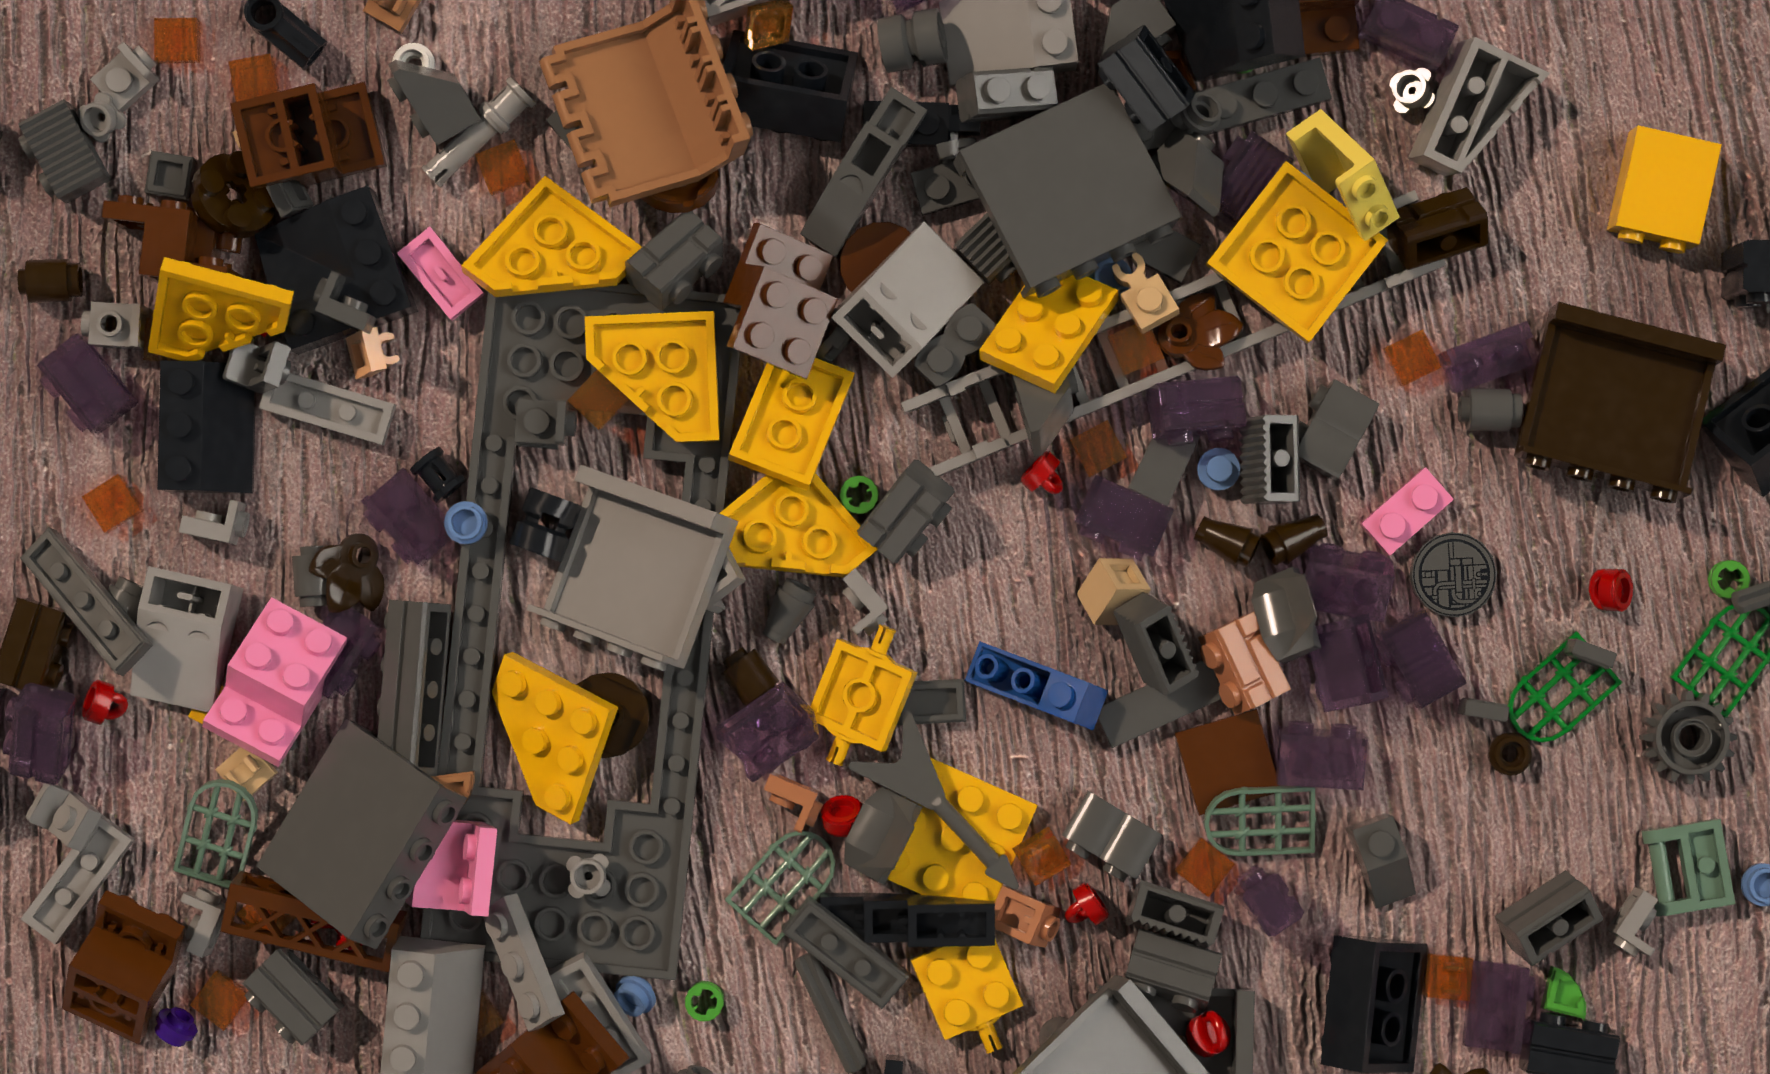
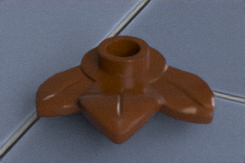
(1205, 331)

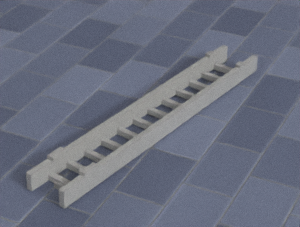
(1125, 390)

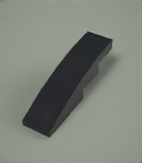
(915, 918)

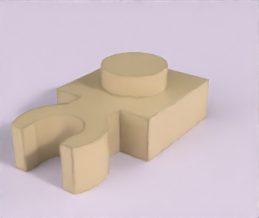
(1146, 299)

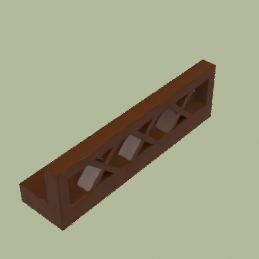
(267, 894)

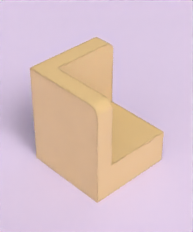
(1110, 586)

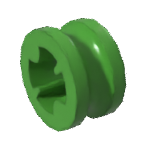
(853, 483)
(1729, 566)
(712, 1011)

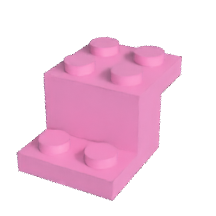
(274, 682)
(459, 871)

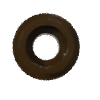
(1522, 758)

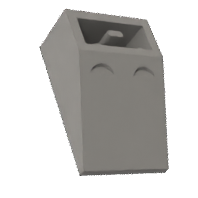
(907, 299)
(191, 636)

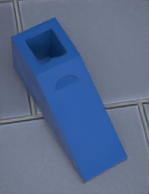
(1036, 685)

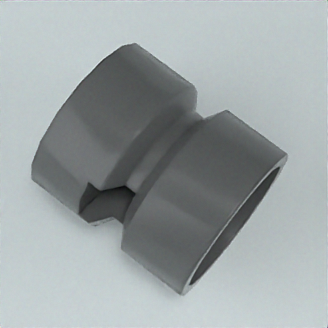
(912, 40)

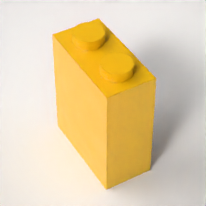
(1663, 189)

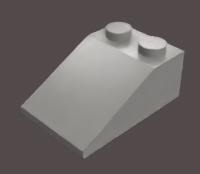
(1008, 35)

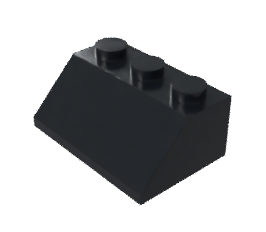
(793, 86)
(204, 430)
(1743, 432)
(1373, 1004)

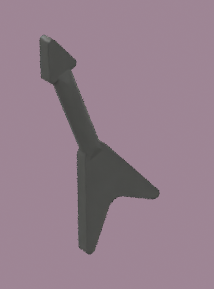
(918, 781)

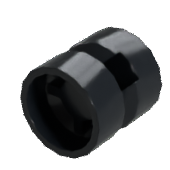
(538, 538)

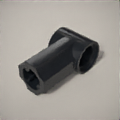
(287, 33)

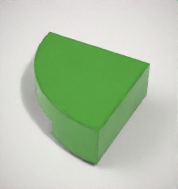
(1563, 994)

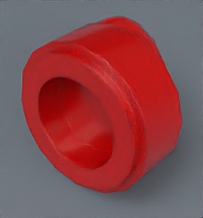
(1042, 474)
(1611, 589)
(99, 700)
(839, 814)
(1087, 906)
(1208, 1034)

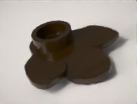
(346, 577)

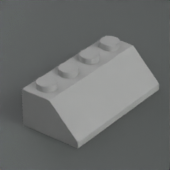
(432, 1007)

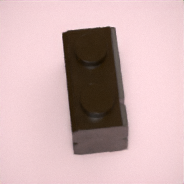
(1438, 228)
(35, 644)

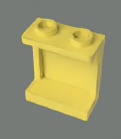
(1340, 162)

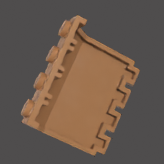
(648, 104)

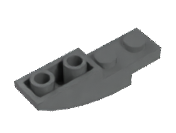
(863, 171)

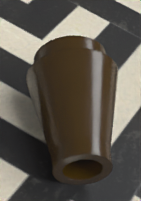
(1291, 539)
(1228, 540)

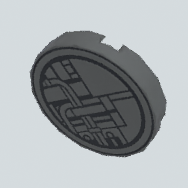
(1453, 574)

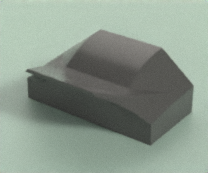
(1286, 615)
(880, 834)

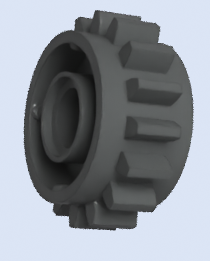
(1711, 740)

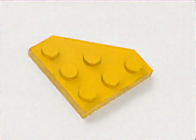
(550, 247)
(212, 310)
(663, 367)
(795, 530)
(554, 733)

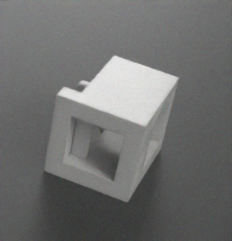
(129, 329)

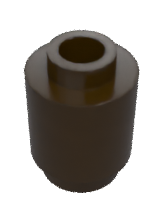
(50, 280)
(748, 675)

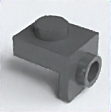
(258, 367)

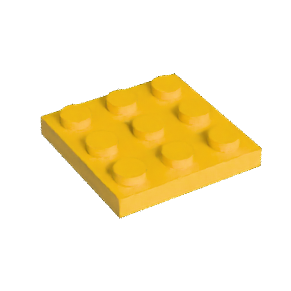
(1295, 252)
(938, 860)

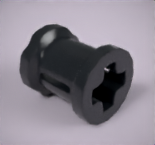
(451, 481)

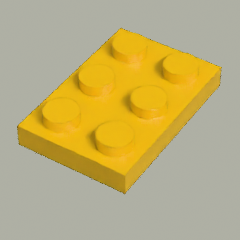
(1048, 334)
(791, 422)

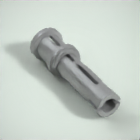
(495, 118)

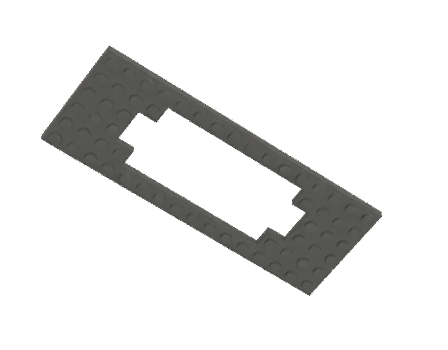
(539, 353)

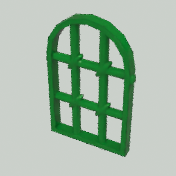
(1712, 659)
(1538, 696)

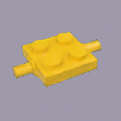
(862, 695)
(967, 989)

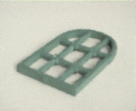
(1276, 810)
(204, 843)
(766, 884)

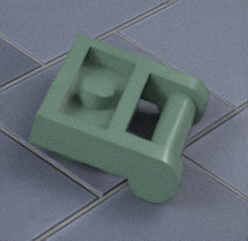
(1702, 864)

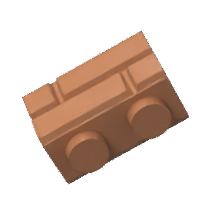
(1242, 664)

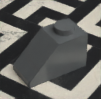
(1191, 169)
(1043, 410)
(1382, 859)

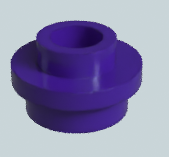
(175, 1026)

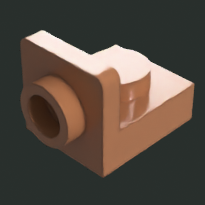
(788, 792)
(1026, 917)

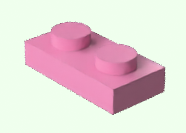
(440, 273)
(1406, 511)

